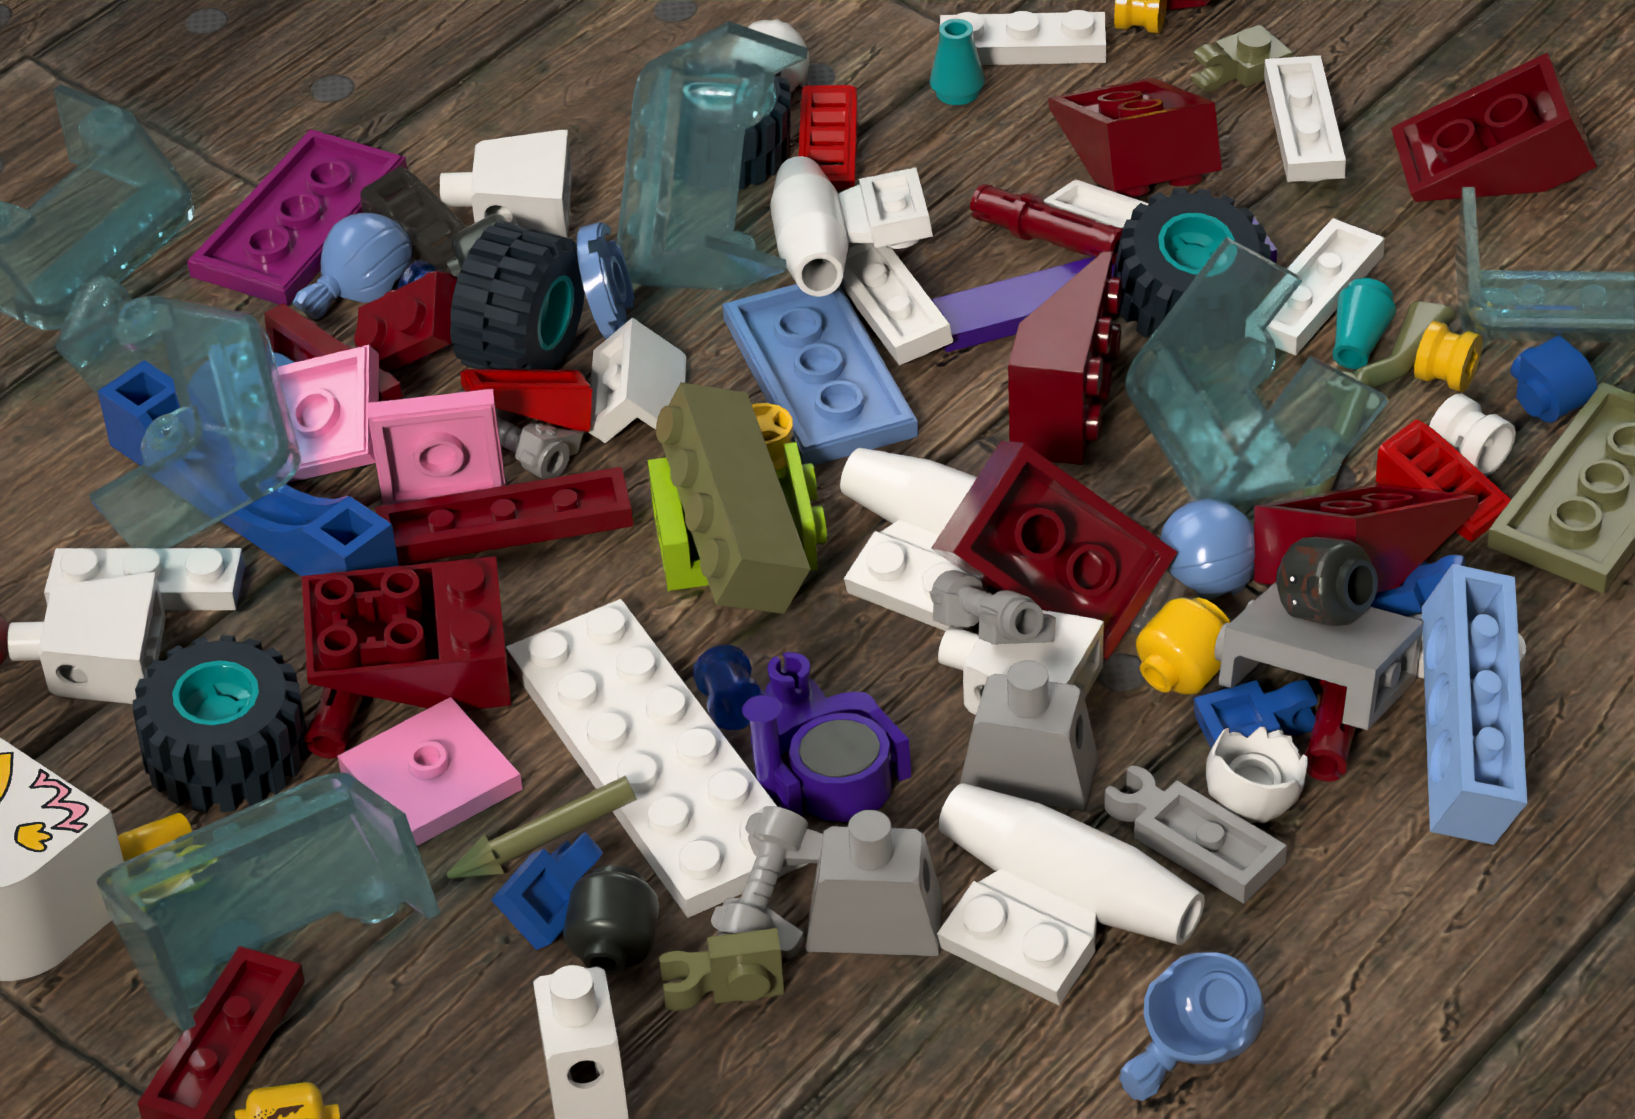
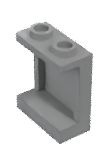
(1370, 657)

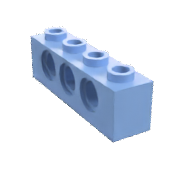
(1473, 705)

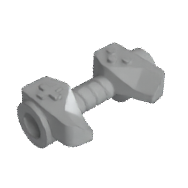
(538, 447)
(1002, 617)
(778, 841)

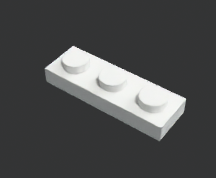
(1037, 37)
(1304, 119)
(1326, 268)
(893, 302)
(184, 575)

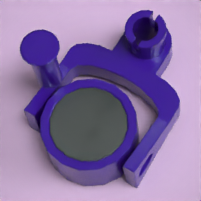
(836, 745)

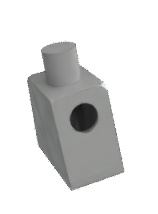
(1032, 739)
(874, 891)

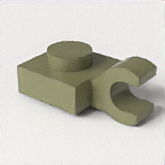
(1237, 57)
(734, 968)

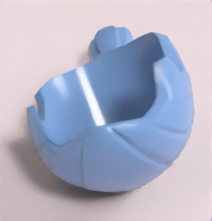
(357, 263)
(1211, 546)
(1196, 1014)

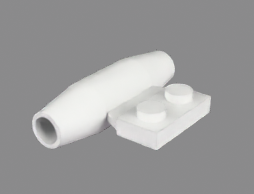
(818, 223)
(918, 500)
(1049, 891)

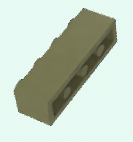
(732, 498)

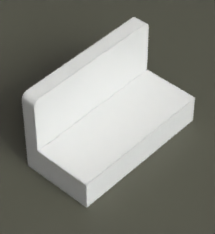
(632, 379)

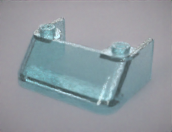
(688, 160)
(96, 219)
(1538, 303)
(1200, 381)
(224, 441)
(259, 878)

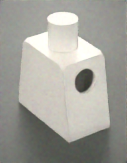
(517, 179)
(95, 637)
(1070, 659)
(579, 1027)

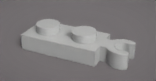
(1197, 834)

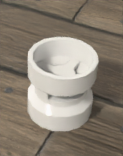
(1478, 437)

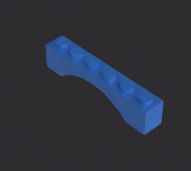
(292, 526)

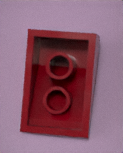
(1140, 134)
(1498, 137)
(1390, 522)
(1053, 541)

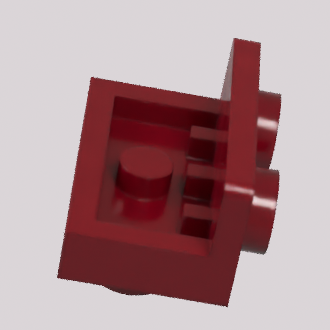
(408, 320)

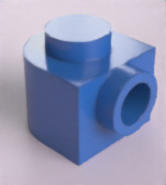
(1553, 379)

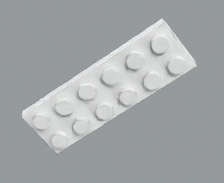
(635, 717)

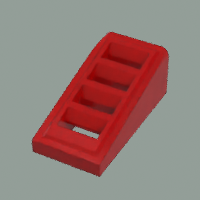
(831, 130)
(544, 395)
(1420, 451)

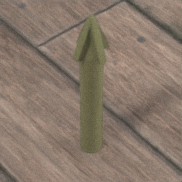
(487, 856)

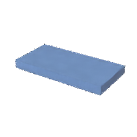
(822, 370)

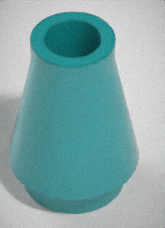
(956, 66)
(1361, 320)

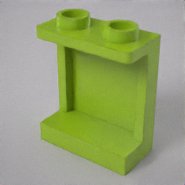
(677, 544)

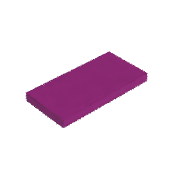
(278, 232)

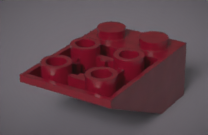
(1062, 365)
(409, 633)

